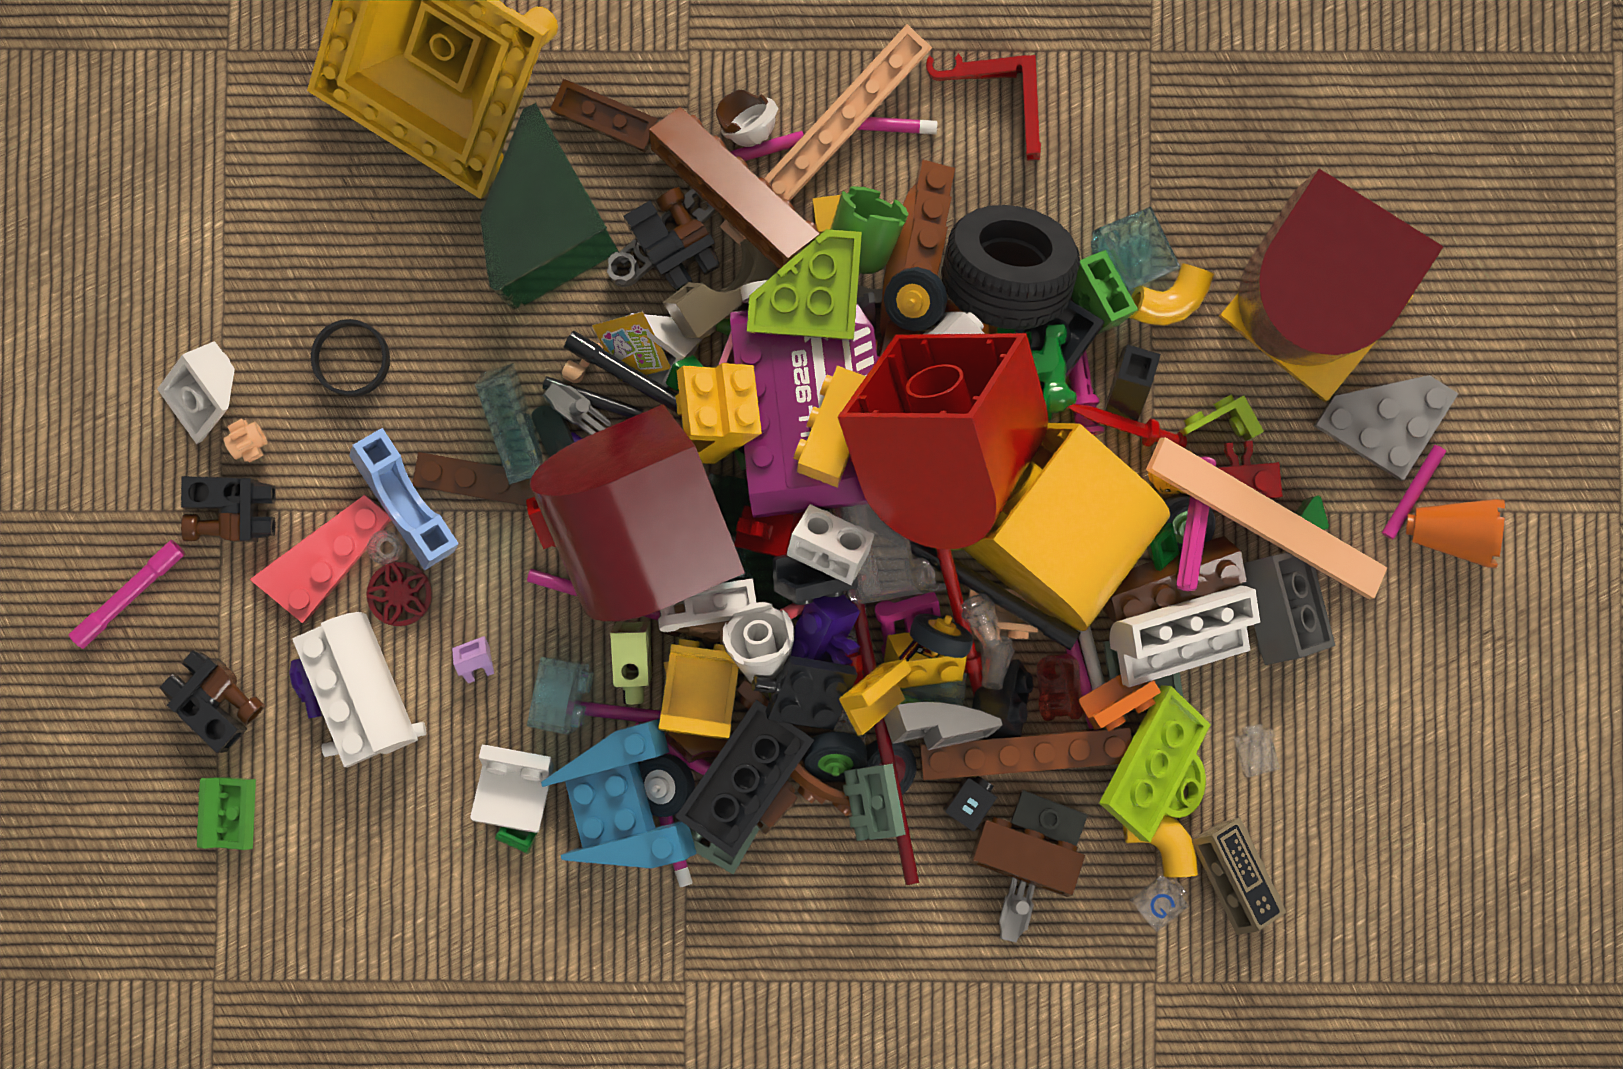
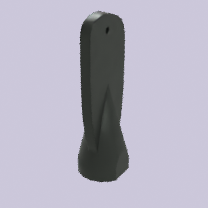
(551, 429)

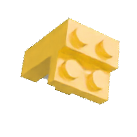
(718, 408)

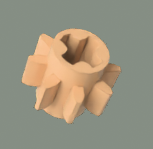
(245, 440)

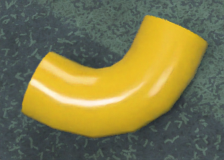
(1176, 302)
(1174, 846)

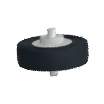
(666, 783)

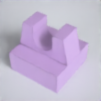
(471, 657)

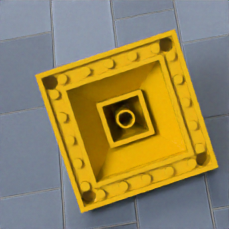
(433, 77)

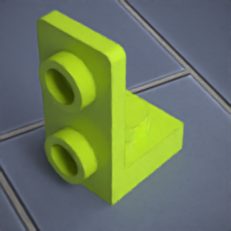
(1242, 422)

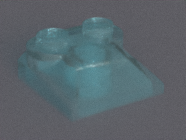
(1136, 248)

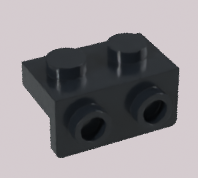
(804, 583)

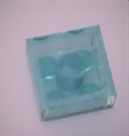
(559, 695)

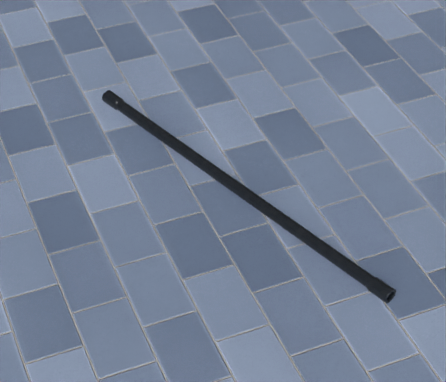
(1048, 625)

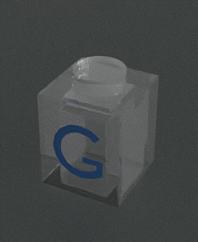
(1160, 902)

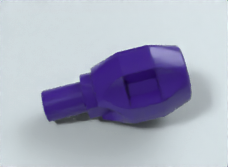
(303, 688)

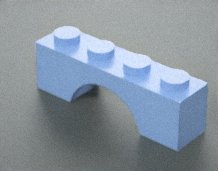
(386, 476)

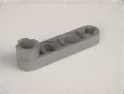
(624, 256)

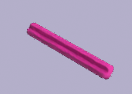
(1193, 542)

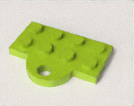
(1159, 767)

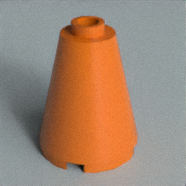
(1461, 530)

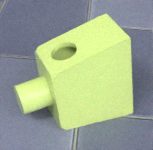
(631, 646)

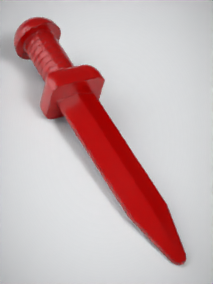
(1149, 432)

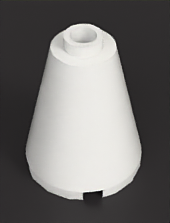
(759, 639)

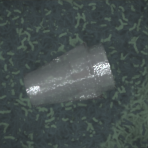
(374, 543)
(982, 619)
(996, 663)

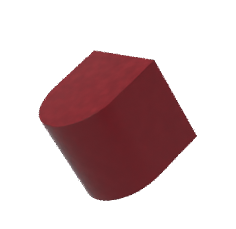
(1330, 274)
(635, 518)

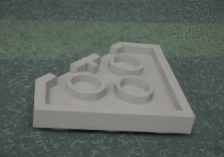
(1388, 421)

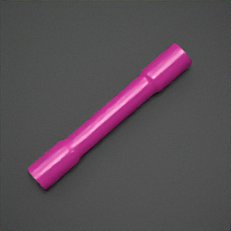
(98, 621)

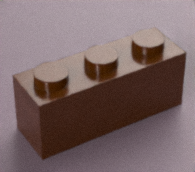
(1027, 857)

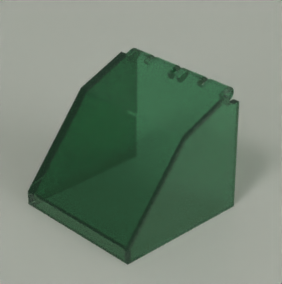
(539, 218)

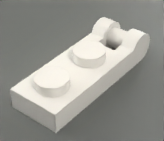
(709, 606)

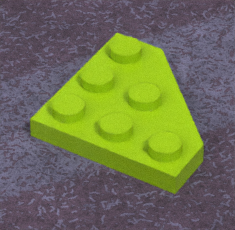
(812, 291)

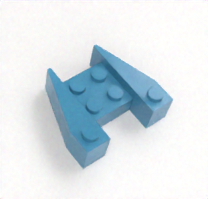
(614, 805)

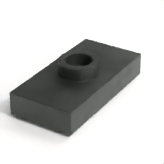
(1048, 818)

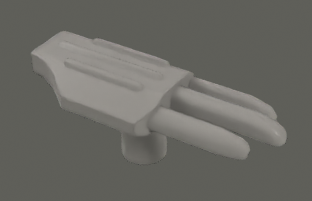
(574, 407)
(1016, 911)

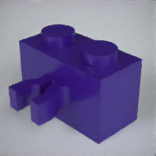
(825, 630)

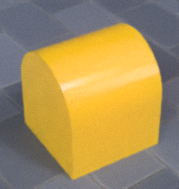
(1072, 527)

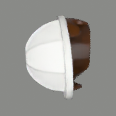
(746, 117)

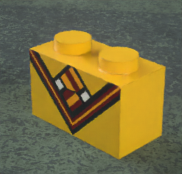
(925, 667)

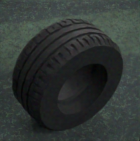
(1010, 266)

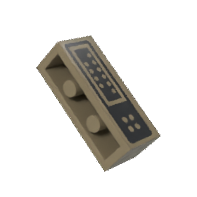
(1238, 876)

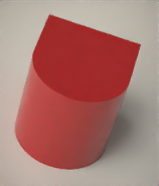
(945, 433)

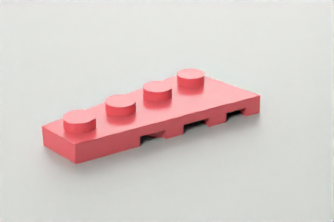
(318, 563)

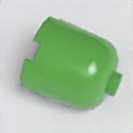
(877, 220)

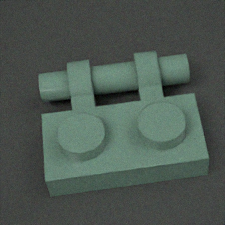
(874, 802)

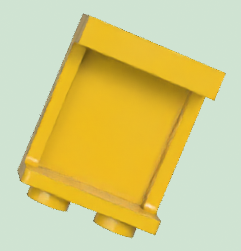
(699, 691)

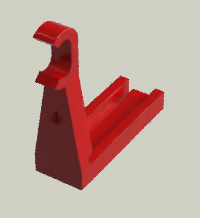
(1002, 68)

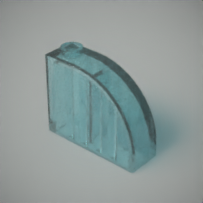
(510, 422)

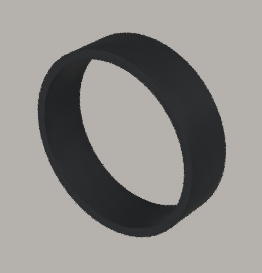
(322, 336)

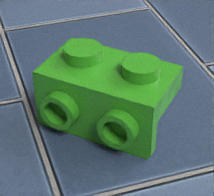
(226, 813)

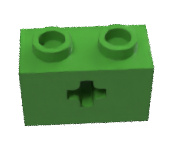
(1102, 291)

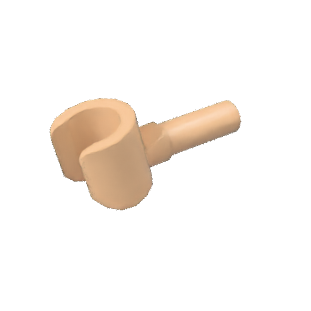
(575, 372)

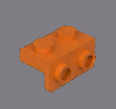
(1112, 700)

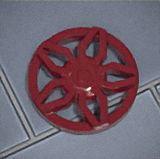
(399, 594)

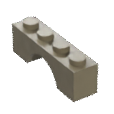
(699, 308)

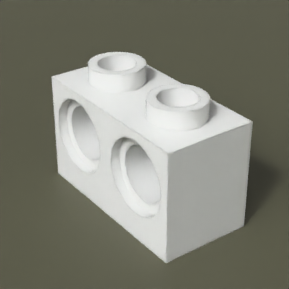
(830, 544)

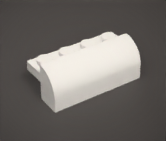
(1184, 635)
(354, 688)

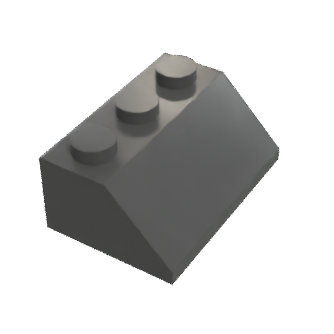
(1289, 608)

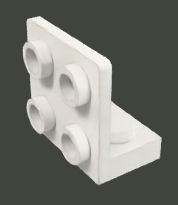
(511, 788)

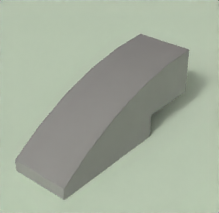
(939, 724)

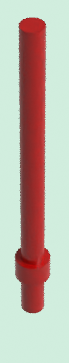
(973, 661)

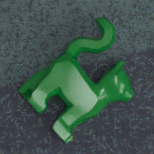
(1051, 369)

